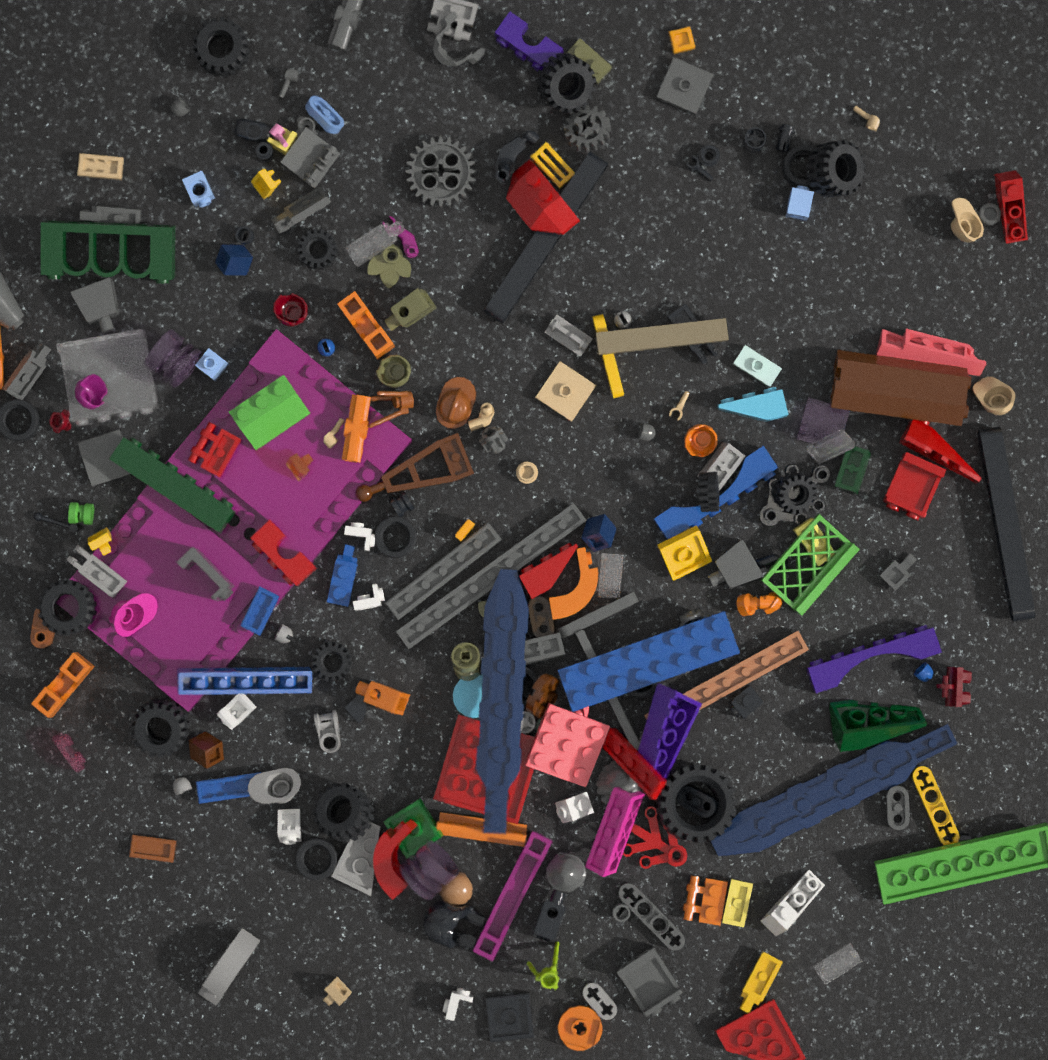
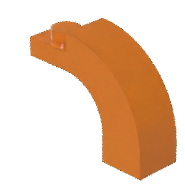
(576, 600)

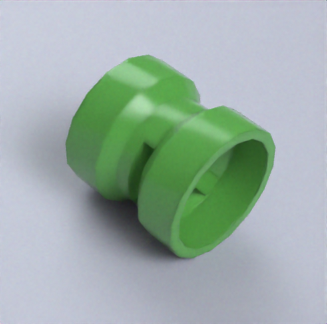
(81, 513)

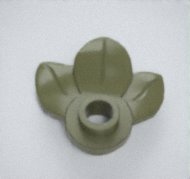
(390, 269)

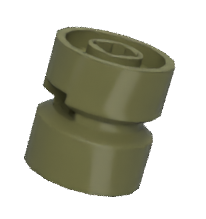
(466, 661)

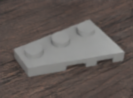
(356, 862)

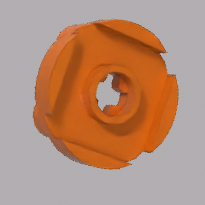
(569, 1034)

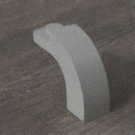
(228, 966)

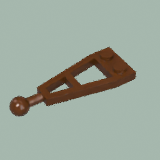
(455, 459)

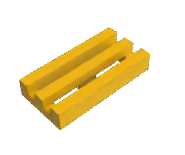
(565, 179)

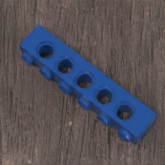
(244, 680)

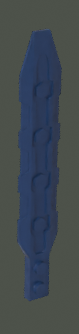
(501, 699)
(829, 793)

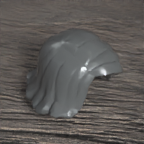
(612, 777)

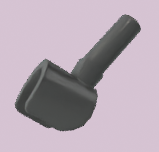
(290, 75)

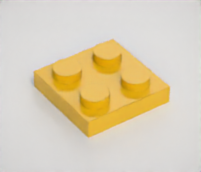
(684, 553)

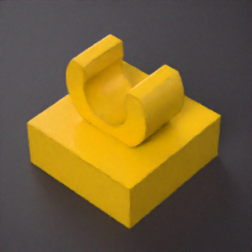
(264, 183)
(101, 540)

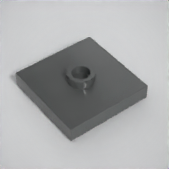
(684, 86)

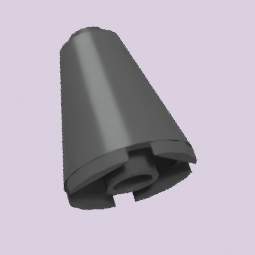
(9, 309)

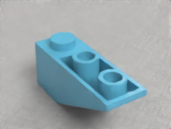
(760, 407)

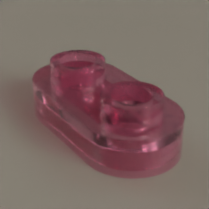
(64, 744)

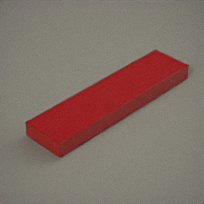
(633, 763)

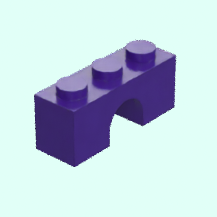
(510, 35)

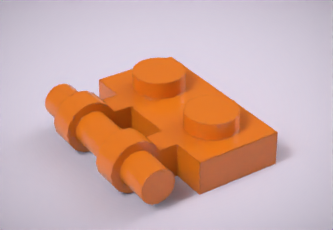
(712, 900)

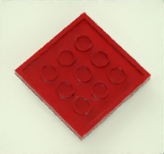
(461, 783)

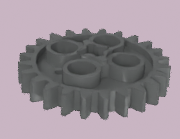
(440, 192)

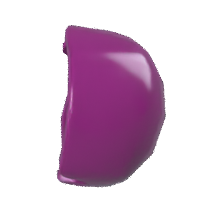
(90, 391)

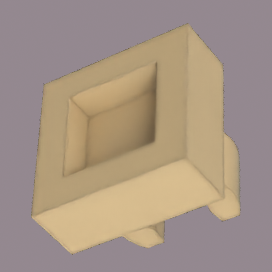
(337, 992)

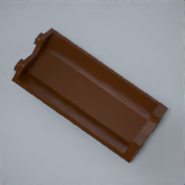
(900, 388)

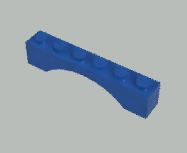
(754, 468)

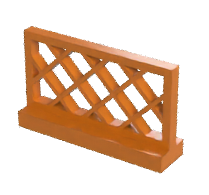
(473, 827)

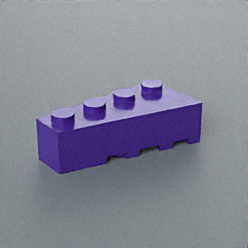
(667, 728)

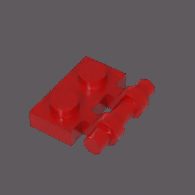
(219, 454)

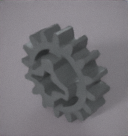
(588, 131)

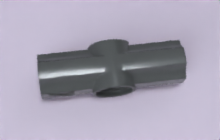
(345, 21)

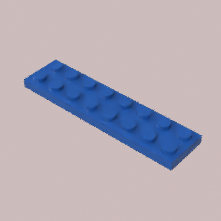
(648, 661)

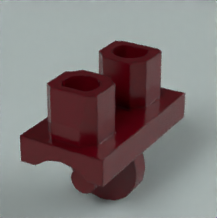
(953, 686)

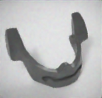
(441, 54)

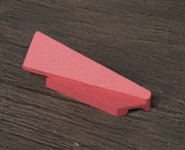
(930, 349)

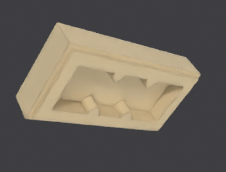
(100, 166)

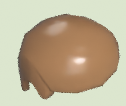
(457, 891)

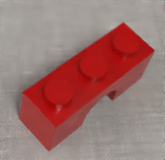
(268, 540)

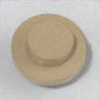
(527, 472)

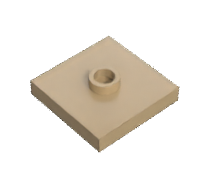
(565, 391)

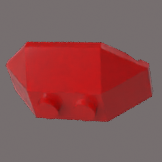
(539, 202)

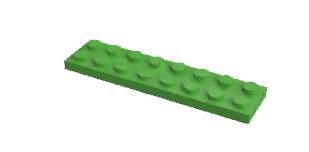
(963, 863)

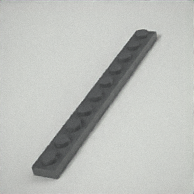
(484, 580)

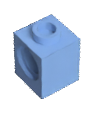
(194, 181)
(799, 203)
(211, 364)

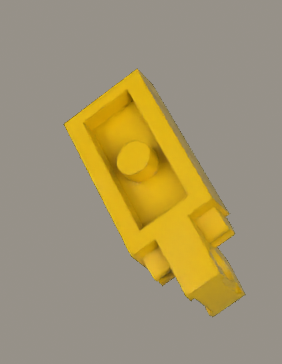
(759, 981)

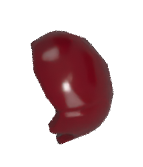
(290, 310)

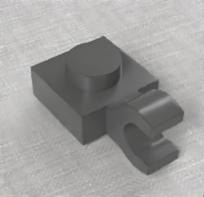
(896, 573)

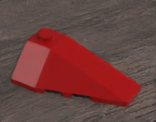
(929, 443)

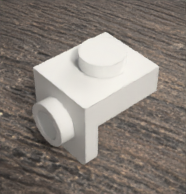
(358, 530)
(236, 711)
(574, 807)
(450, 1006)

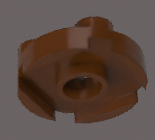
(544, 694)

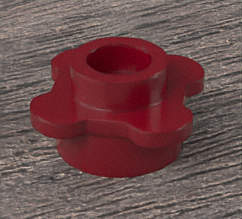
(55, 421)

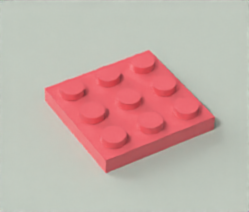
(567, 745)

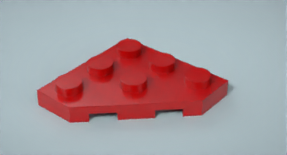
(761, 1035)

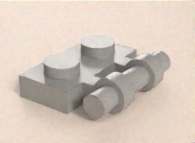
(465, 13)

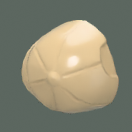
(966, 223)
(994, 395)

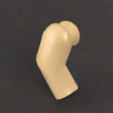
(484, 418)

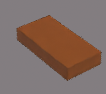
(152, 848)

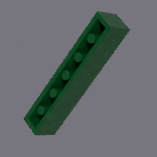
(173, 485)

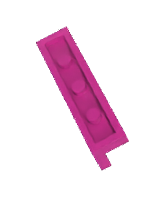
(614, 831)

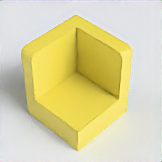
(290, 138)

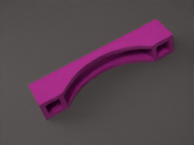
(512, 895)

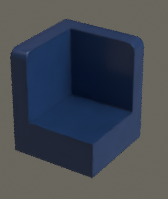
(233, 260)
(599, 532)

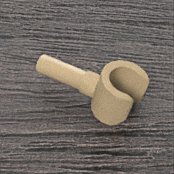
(873, 121)
(680, 405)
(329, 439)

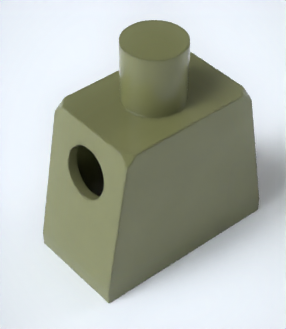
(419, 306)

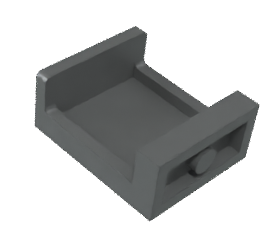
(194, 556)
(649, 982)

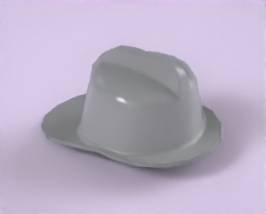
(274, 786)

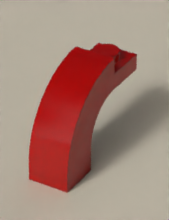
(386, 860)

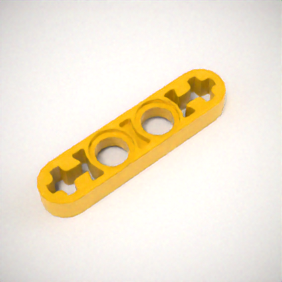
(609, 361)
(938, 804)

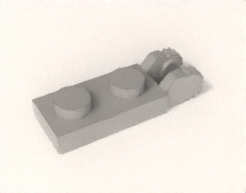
(98, 573)

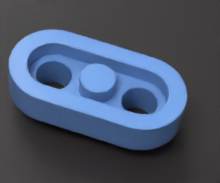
(324, 114)

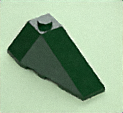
(862, 725)

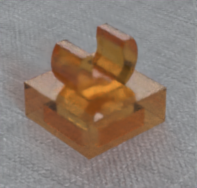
(299, 466)

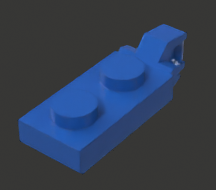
(343, 577)

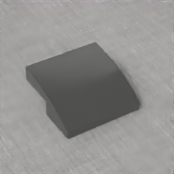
(96, 455)

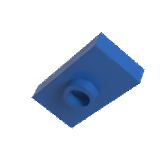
(259, 610)

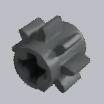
(493, 440)

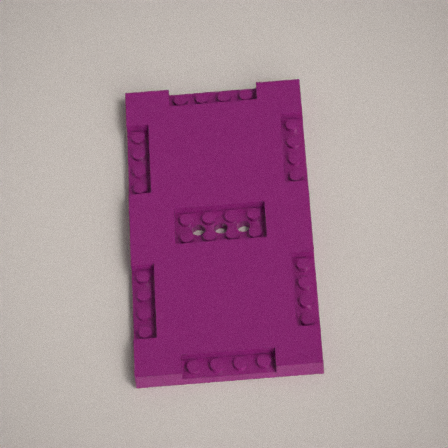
(156, 532)

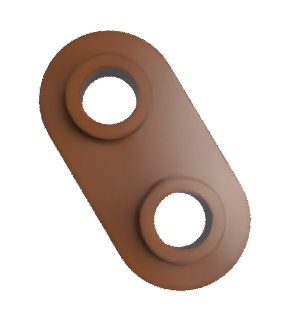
(37, 628)

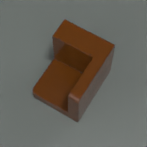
(206, 750)

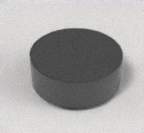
(989, 214)

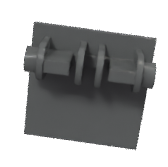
(310, 157)

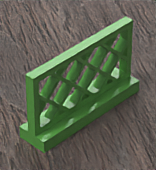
(820, 580)

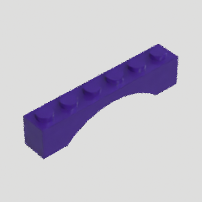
(830, 673)

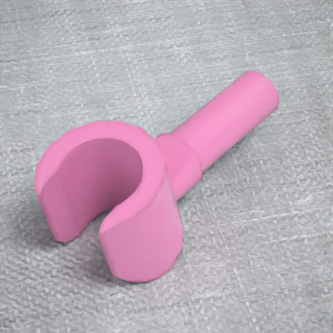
(278, 132)

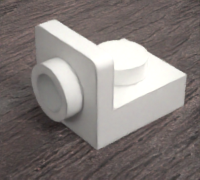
(367, 602)
(289, 826)

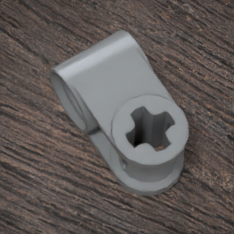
(328, 729)

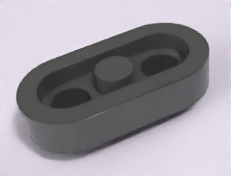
(898, 807)

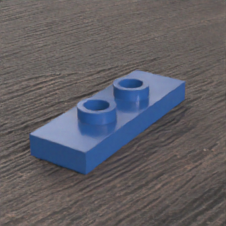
(224, 788)

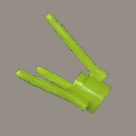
(548, 975)

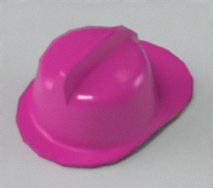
(133, 614)

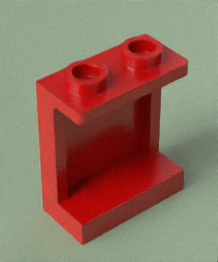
(913, 486)

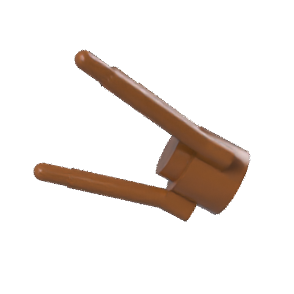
(401, 400)

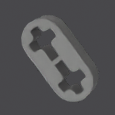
(603, 997)

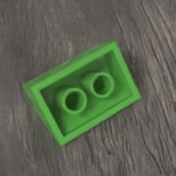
(269, 412)

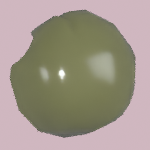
(394, 371)

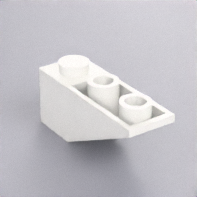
(792, 903)

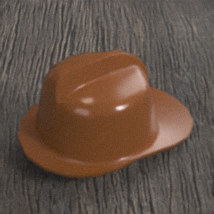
(455, 402)

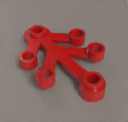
(654, 841)

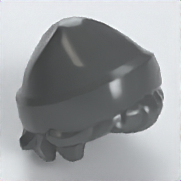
(566, 872)

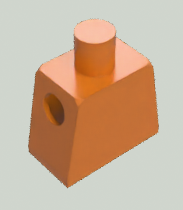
(389, 700)

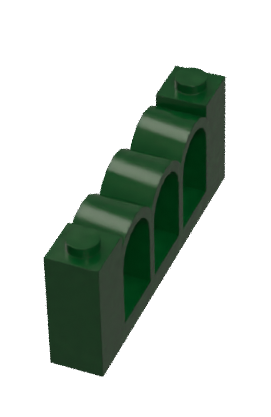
(54, 257)

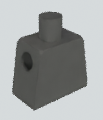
(98, 303)
(735, 567)

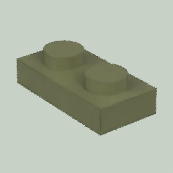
(596, 62)

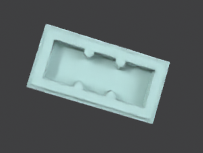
(757, 366)

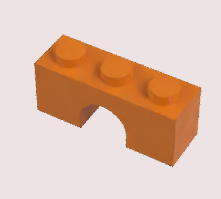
(366, 325)
(63, 686)

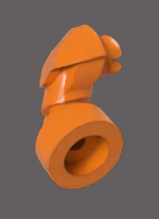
(748, 604)

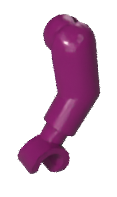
(408, 241)

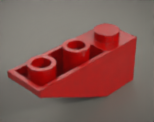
(1012, 205)
(542, 577)

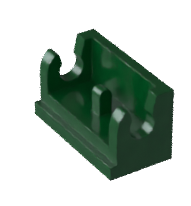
(853, 470)

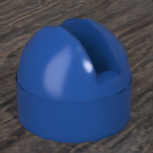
(330, 345)
(924, 672)

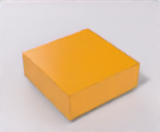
(681, 40)
(464, 530)

